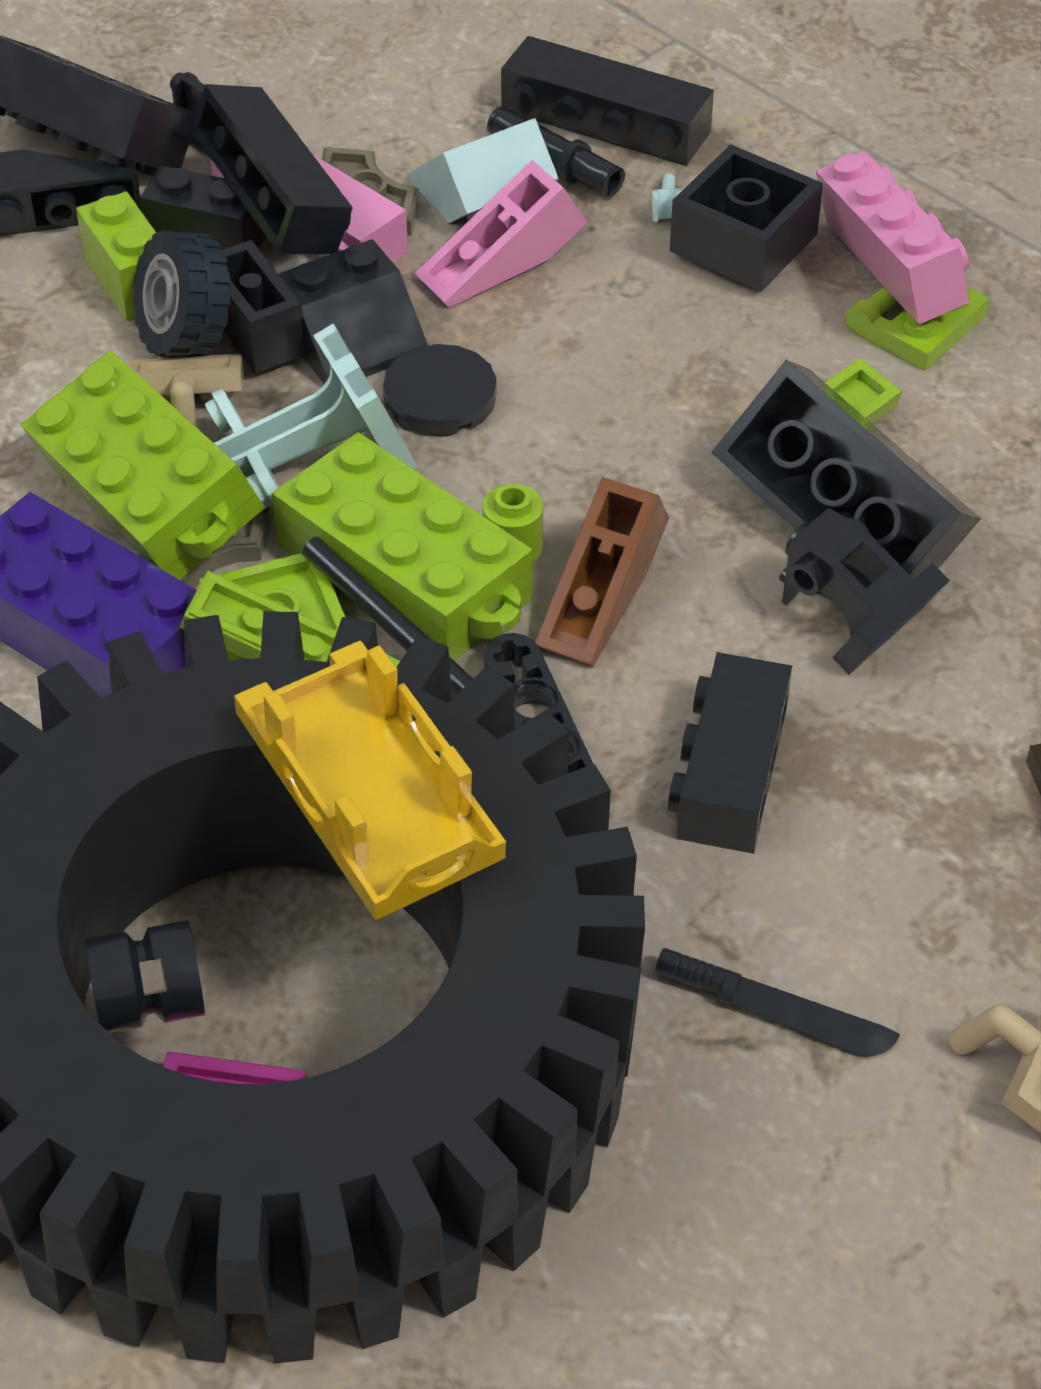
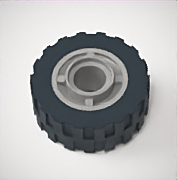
(181, 294)

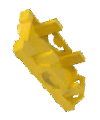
(370, 779)

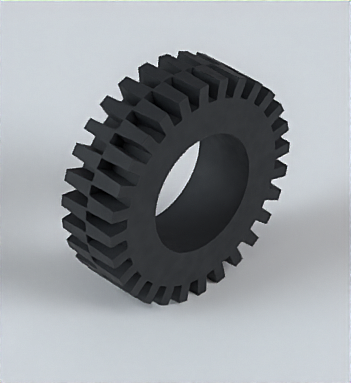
(330, 1179)

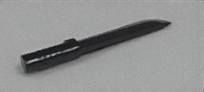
(792, 1011)

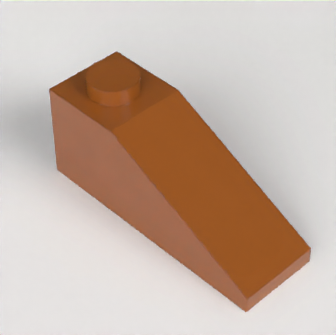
(603, 571)

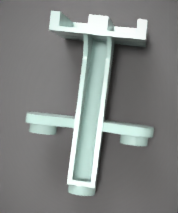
(328, 416)

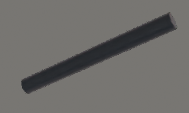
(373, 602)

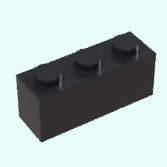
(730, 752)

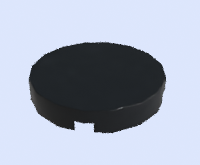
(439, 389)

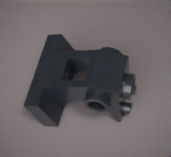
(872, 612)

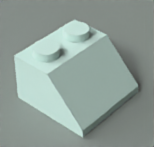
(472, 174)

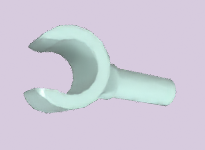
(663, 198)

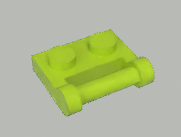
(906, 338)

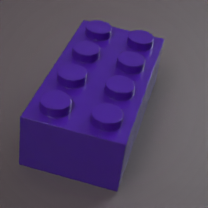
(77, 590)

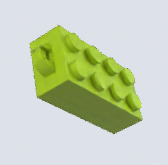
(143, 466)
(410, 541)

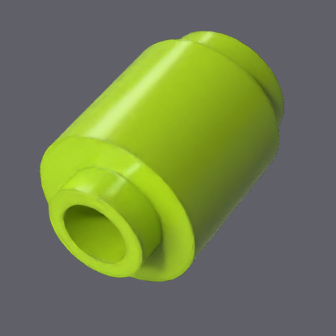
(518, 512)

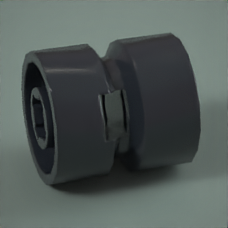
(118, 978)

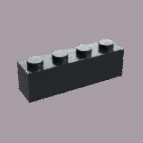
(607, 100)
(271, 170)

